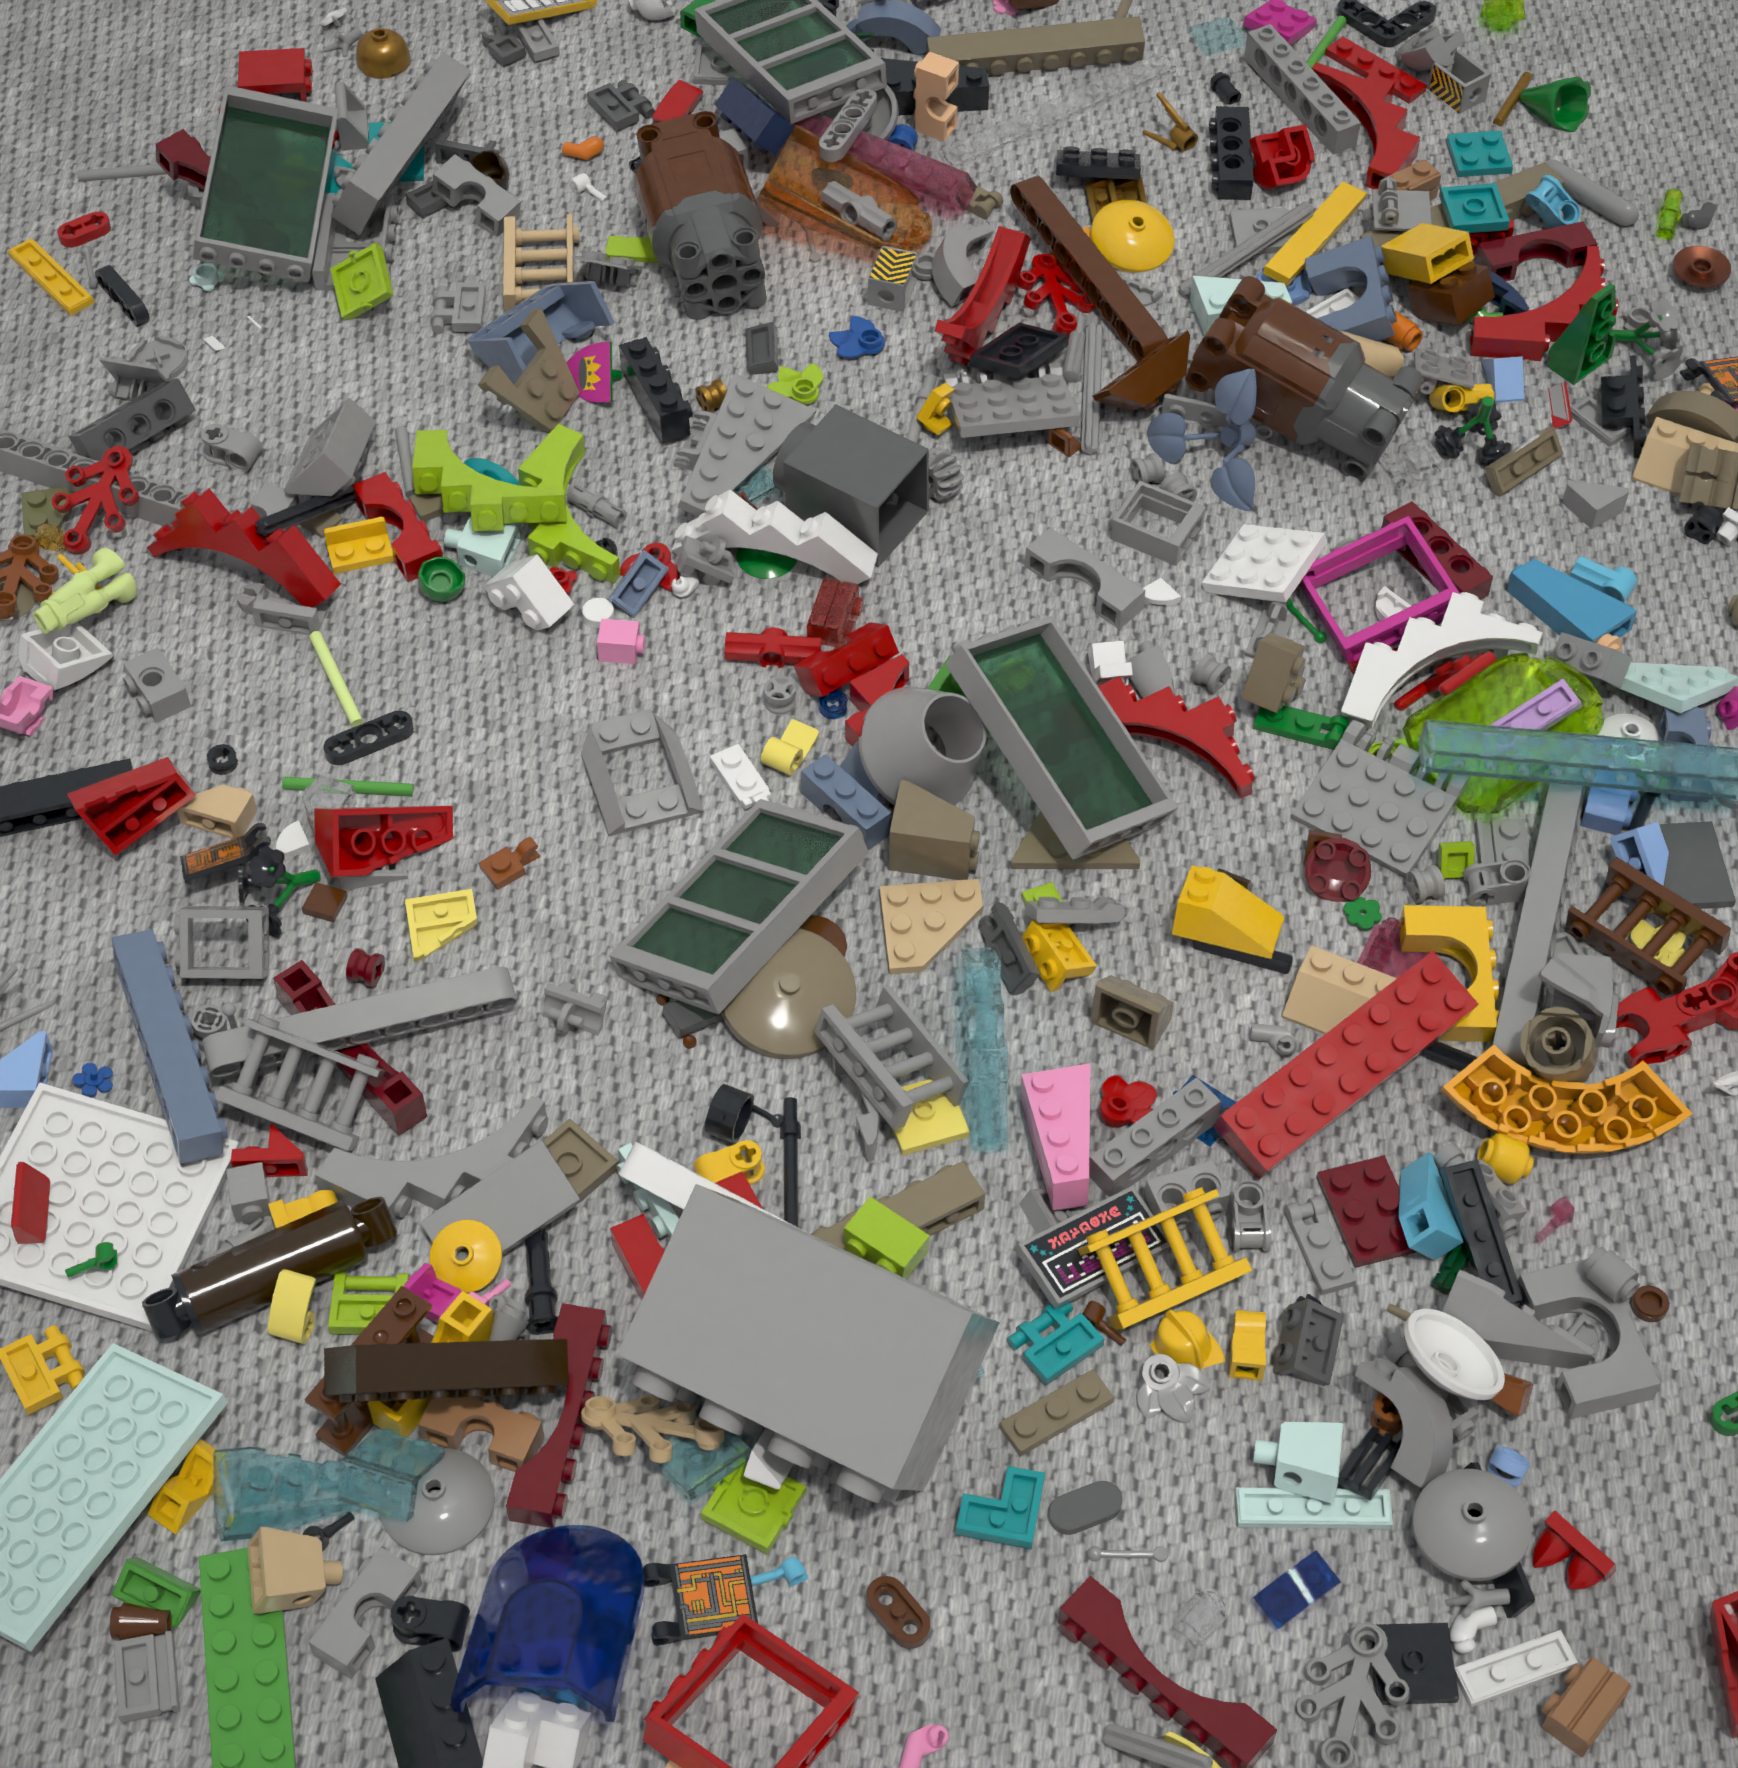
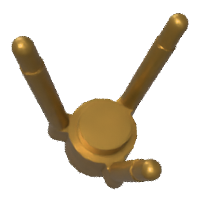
(1181, 134)

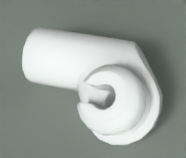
(685, 584)
(1465, 1628)

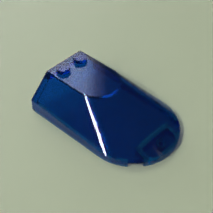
(557, 1617)

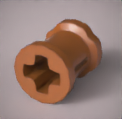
(1388, 1414)

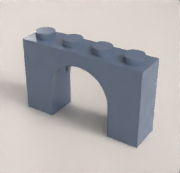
(1349, 266)

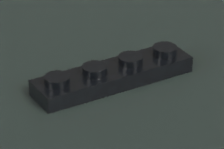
(1480, 1227)

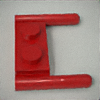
(1447, 678)

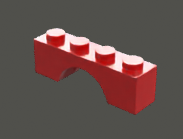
(385, 499)

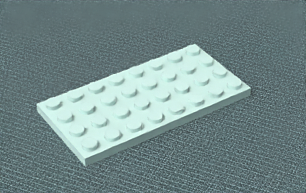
(90, 1481)

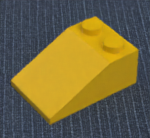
(1225, 914)

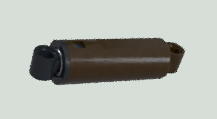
(247, 1274)

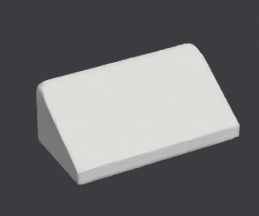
(766, 1466)

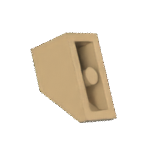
(220, 811)

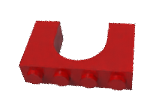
(639, 1247)

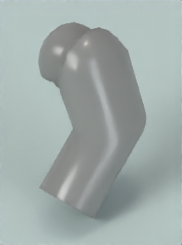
(1277, 1036)

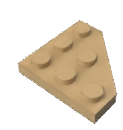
(925, 920)

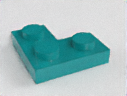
(1005, 1520)

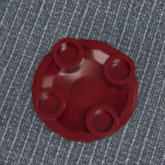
(1338, 870)

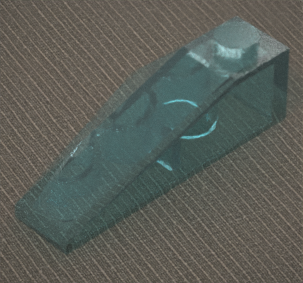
(272, 1491)

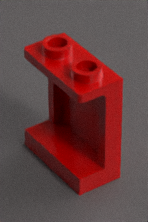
(276, 71)

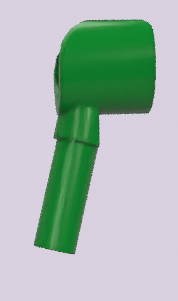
(104, 1259)

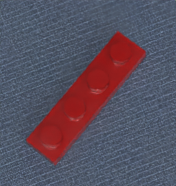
(1365, 62)

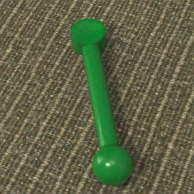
(1319, 637)

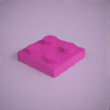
(1288, 22)

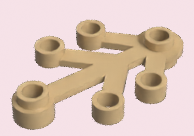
(606, 1415)

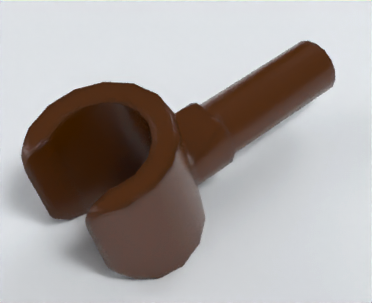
(1095, 1312)

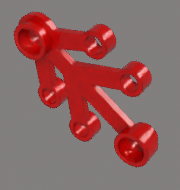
(1047, 268)
(97, 495)

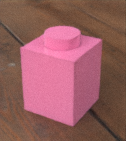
(620, 641)

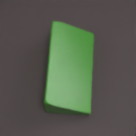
(155, 1588)

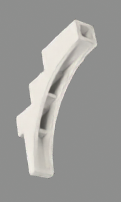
(778, 530)
(1422, 644)

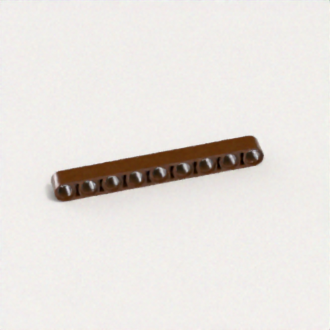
(1087, 267)

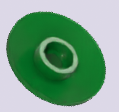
(764, 563)

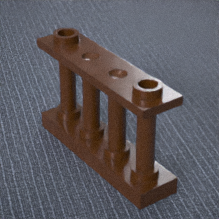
(1664, 903)
(392, 1325)

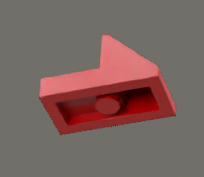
(279, 1159)

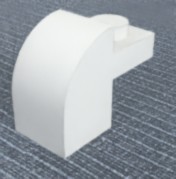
(1108, 662)

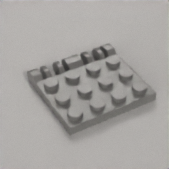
(1011, 404)
(1378, 800)

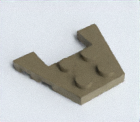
(546, 384)

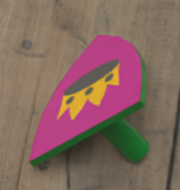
(594, 372)

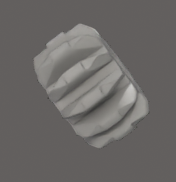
(944, 474)

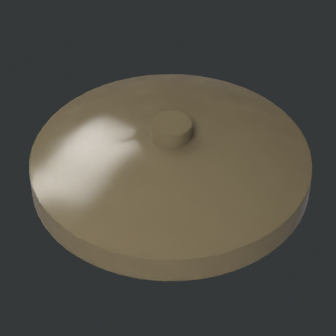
(785, 998)

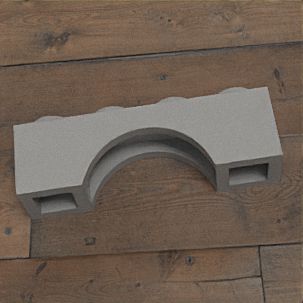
(1056, 557)

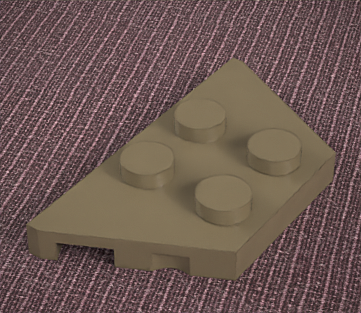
(1045, 851)

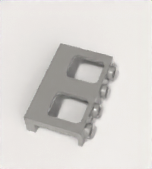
(332, 243)

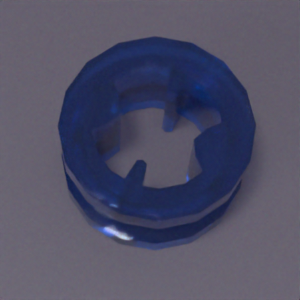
(833, 711)

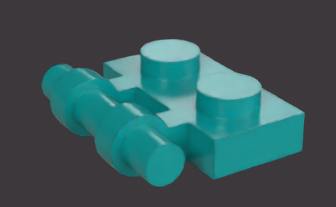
(1062, 1348)

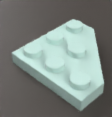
(1678, 685)

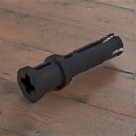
(540, 1295)

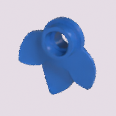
(859, 340)

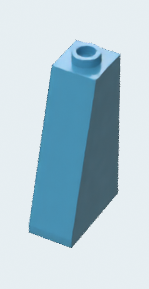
(1568, 603)

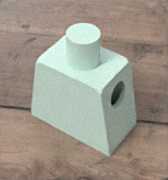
(484, 550)
(1305, 1458)

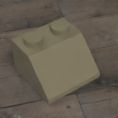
(1131, 1011)

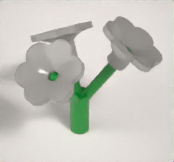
(1668, 323)

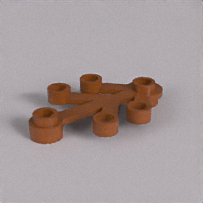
(22, 550)

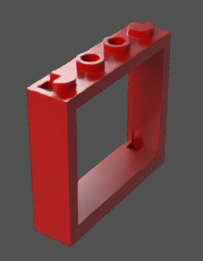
(776, 1656)

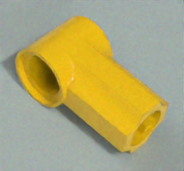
(1460, 396)

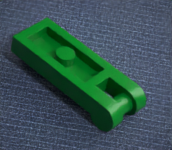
(1302, 726)

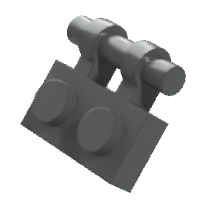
(614, 105)

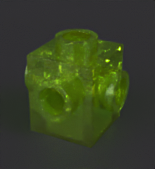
(1503, 12)

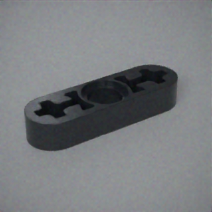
(121, 292)
(372, 727)

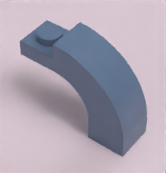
(898, 21)

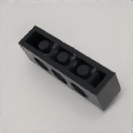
(1232, 153)

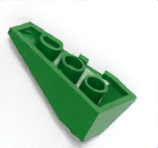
(1587, 339)

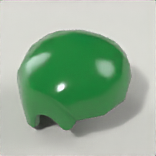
(439, 574)

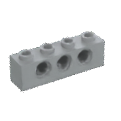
(1154, 1138)

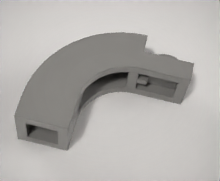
(950, 264)
(1424, 1418)

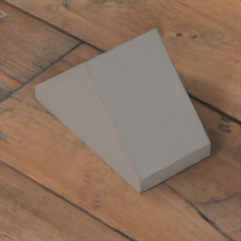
(1594, 502)

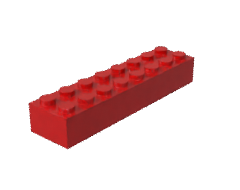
(1345, 1065)

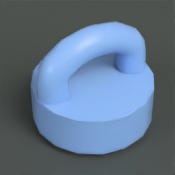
(1509, 1462)

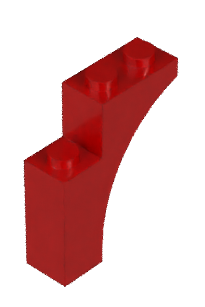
(869, 687)

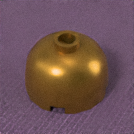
(382, 53)

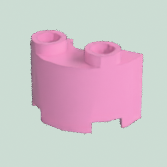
(23, 705)

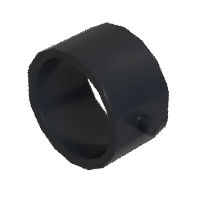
(729, 1113)

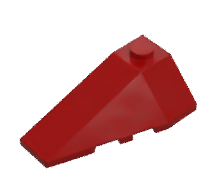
(366, 838)

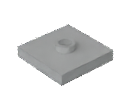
(1250, 221)

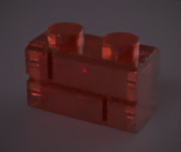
(834, 612)

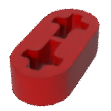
(84, 229)

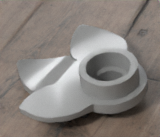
(1172, 1393)

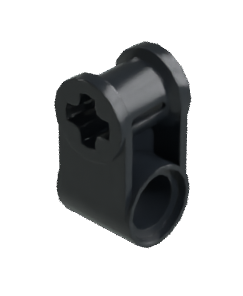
(431, 1621)

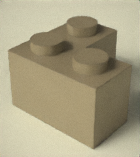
(1275, 673)

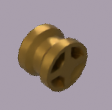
(711, 396)

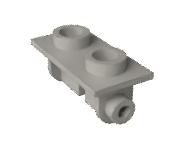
(1271, 620)

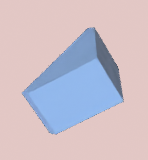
(1506, 378)

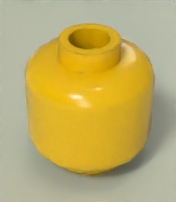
(1507, 1157)

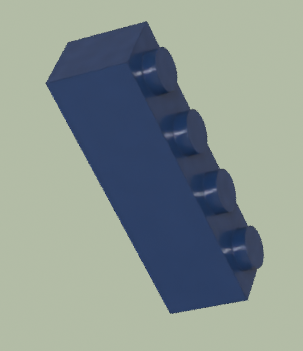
(753, 117)

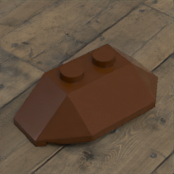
(1149, 377)

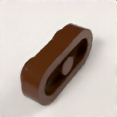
(899, 1613)

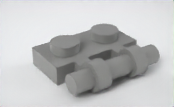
(467, 310)

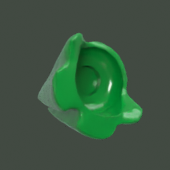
(1559, 102)

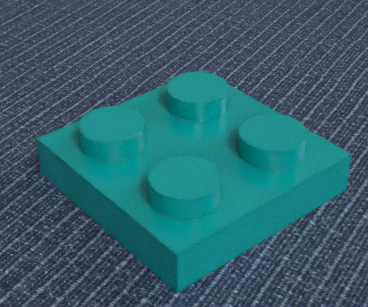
(1479, 153)
(1474, 208)

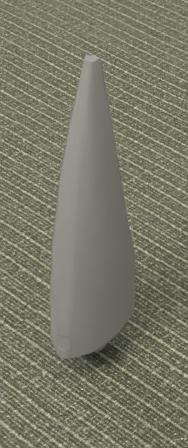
(1151, 672)

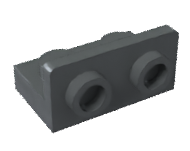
(1308, 1341)

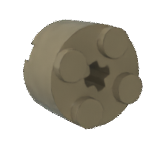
(1545, 1035)

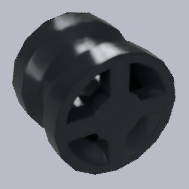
(1704, 524)

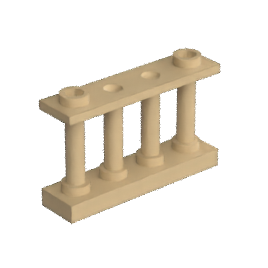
(516, 256)

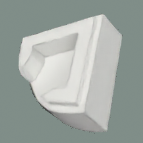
(1161, 594)
(292, 841)

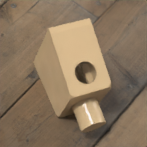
(288, 1570)

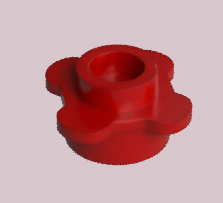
(564, 578)

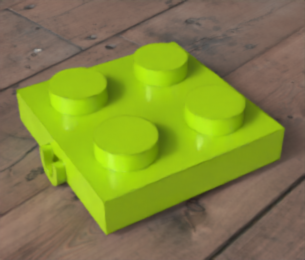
(361, 281)
(753, 1509)

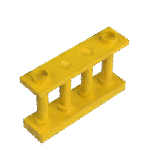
(1192, 1280)

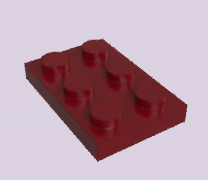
(1366, 1210)

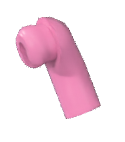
(922, 1743)

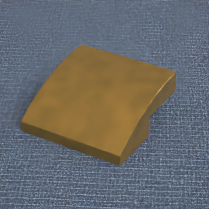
(1105, 191)

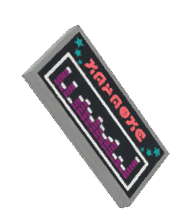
(1055, 1257)

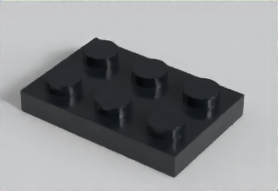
(1098, 163)
(1018, 350)

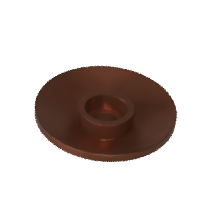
(1701, 266)

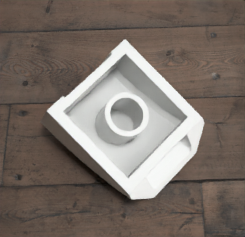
(61, 655)

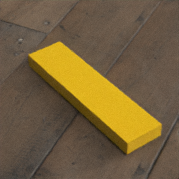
(51, 276)

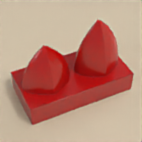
(1562, 1539)

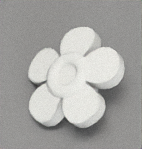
(333, 17)

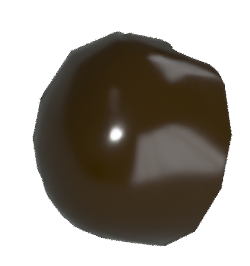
(492, 165)

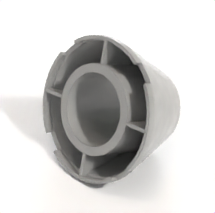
(898, 748)

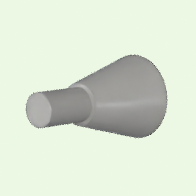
(507, 1323)

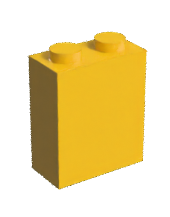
(1427, 252)

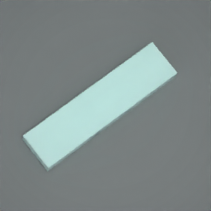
(1290, 1510)

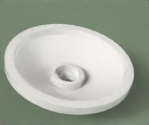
(1453, 1355)

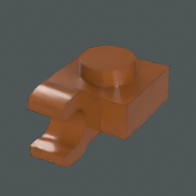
(507, 866)

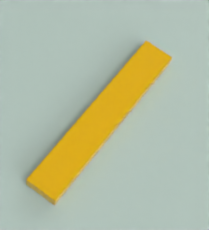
(1314, 233)

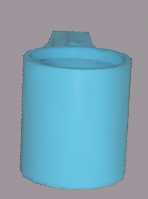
(1615, 583)

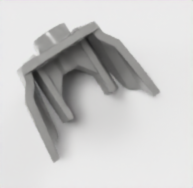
(1586, 987)

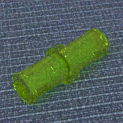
(1669, 214)

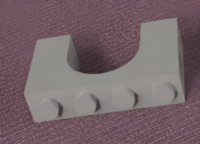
(1606, 1385)

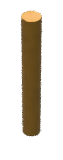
(1512, 99)

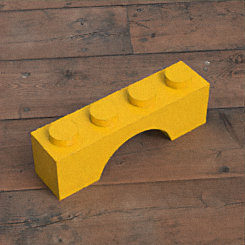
(461, 1322)

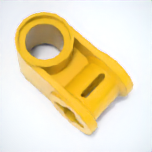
(729, 1161)

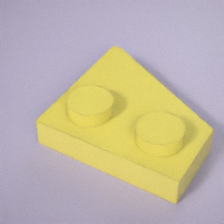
(439, 920)

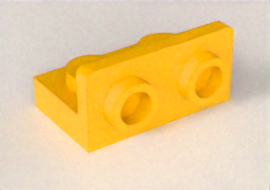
(358, 545)
(1057, 953)

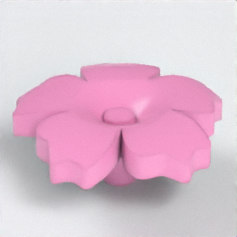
(1004, 6)

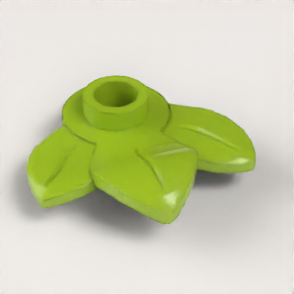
(799, 386)

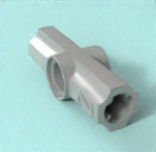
(859, 210)

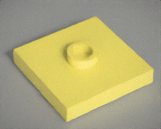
(931, 1123)

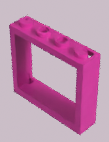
(1361, 553)

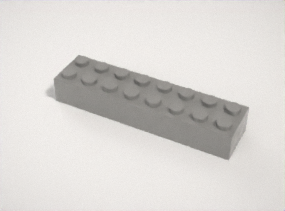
(398, 142)

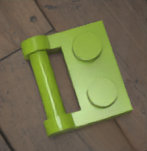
(355, 1311)

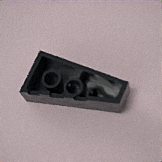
(969, 95)

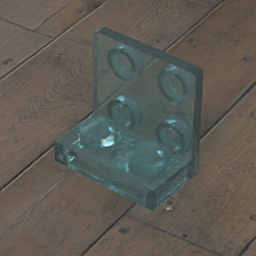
(385, 1473)

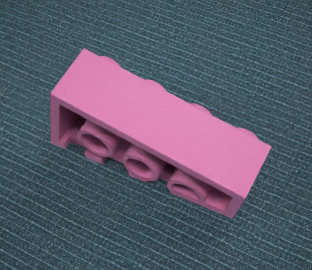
(1059, 1125)

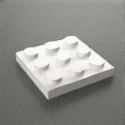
(1264, 563)

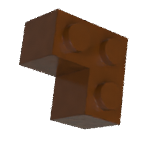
(1452, 297)

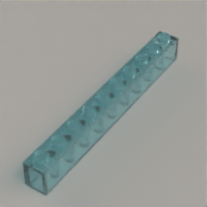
(1579, 759)

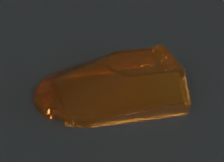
(801, 176)

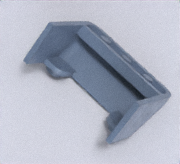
(570, 312)

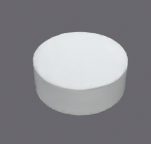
(597, 609)

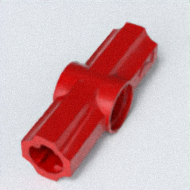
(770, 647)

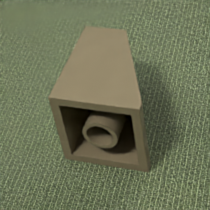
(931, 836)

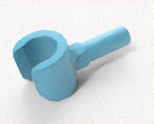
(790, 1569)

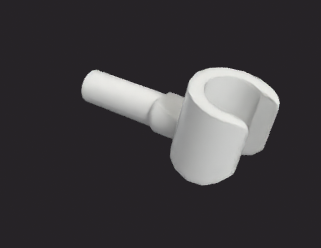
(583, 183)

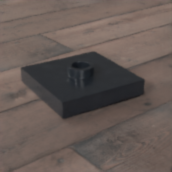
(1423, 1659)

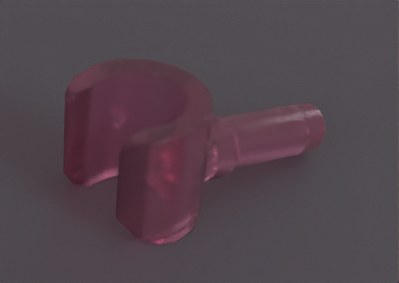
(1563, 1211)

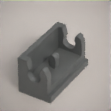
(446, 149)

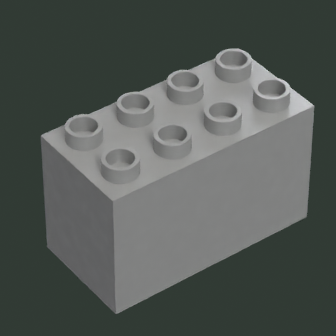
(805, 1345)

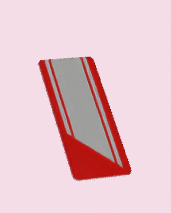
(1559, 405)

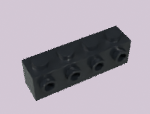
(655, 390)

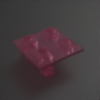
(1384, 950)

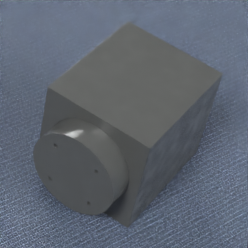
(849, 472)

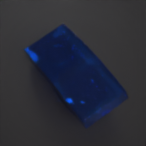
(1297, 1589)

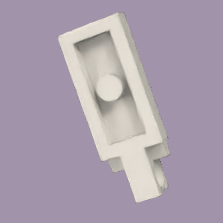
(740, 776)

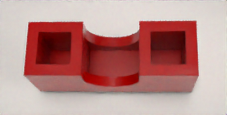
(834, 668)

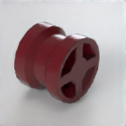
(365, 967)

